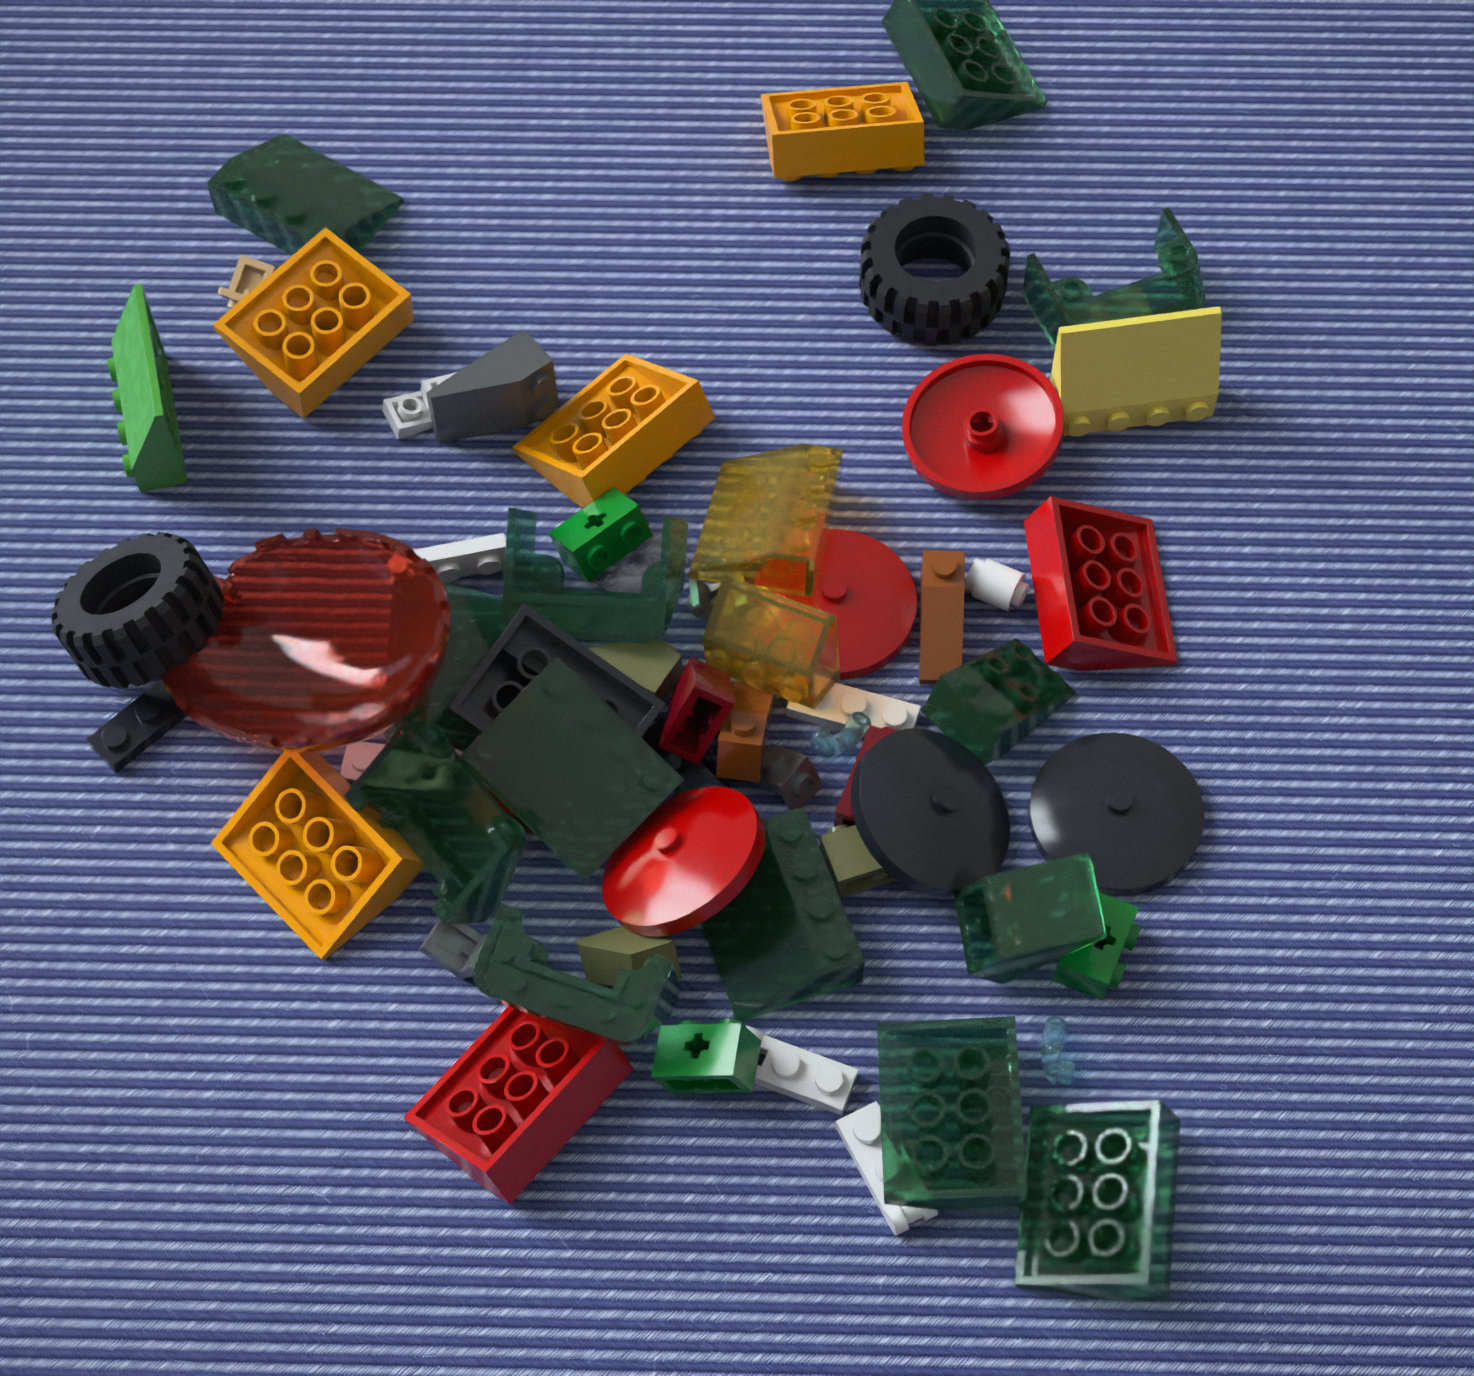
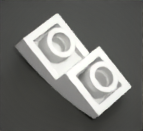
(411, 412)

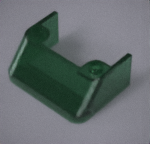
(1073, 303)
(591, 613)

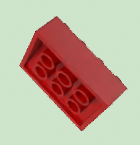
(1098, 588)
(517, 1098)

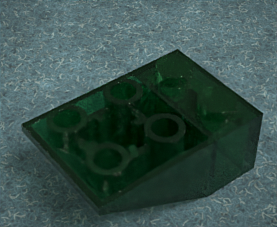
(996, 699)
(1029, 917)

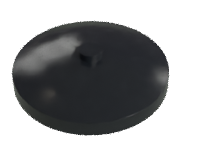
(1123, 806)
(929, 811)

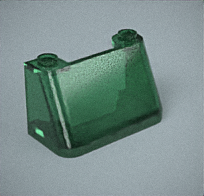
(445, 819)
(517, 974)

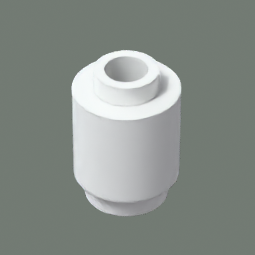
(996, 584)

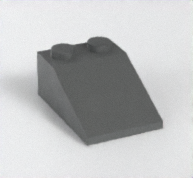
(495, 392)

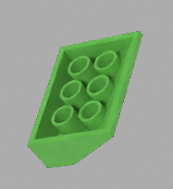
(145, 399)

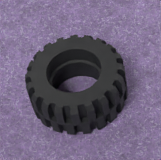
(938, 230)
(138, 610)

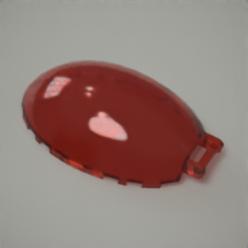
(318, 643)

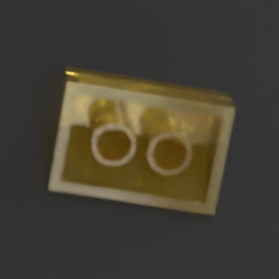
(772, 642)

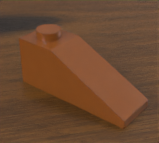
(941, 613)
(745, 734)

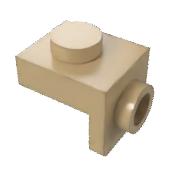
(247, 276)

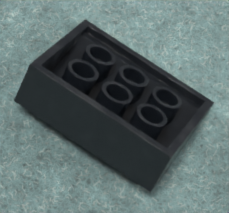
(524, 652)

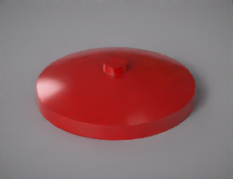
(983, 426)
(869, 596)
(684, 862)

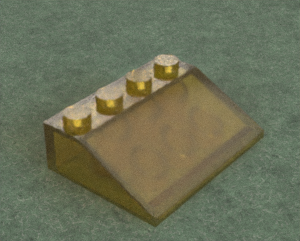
(771, 519)

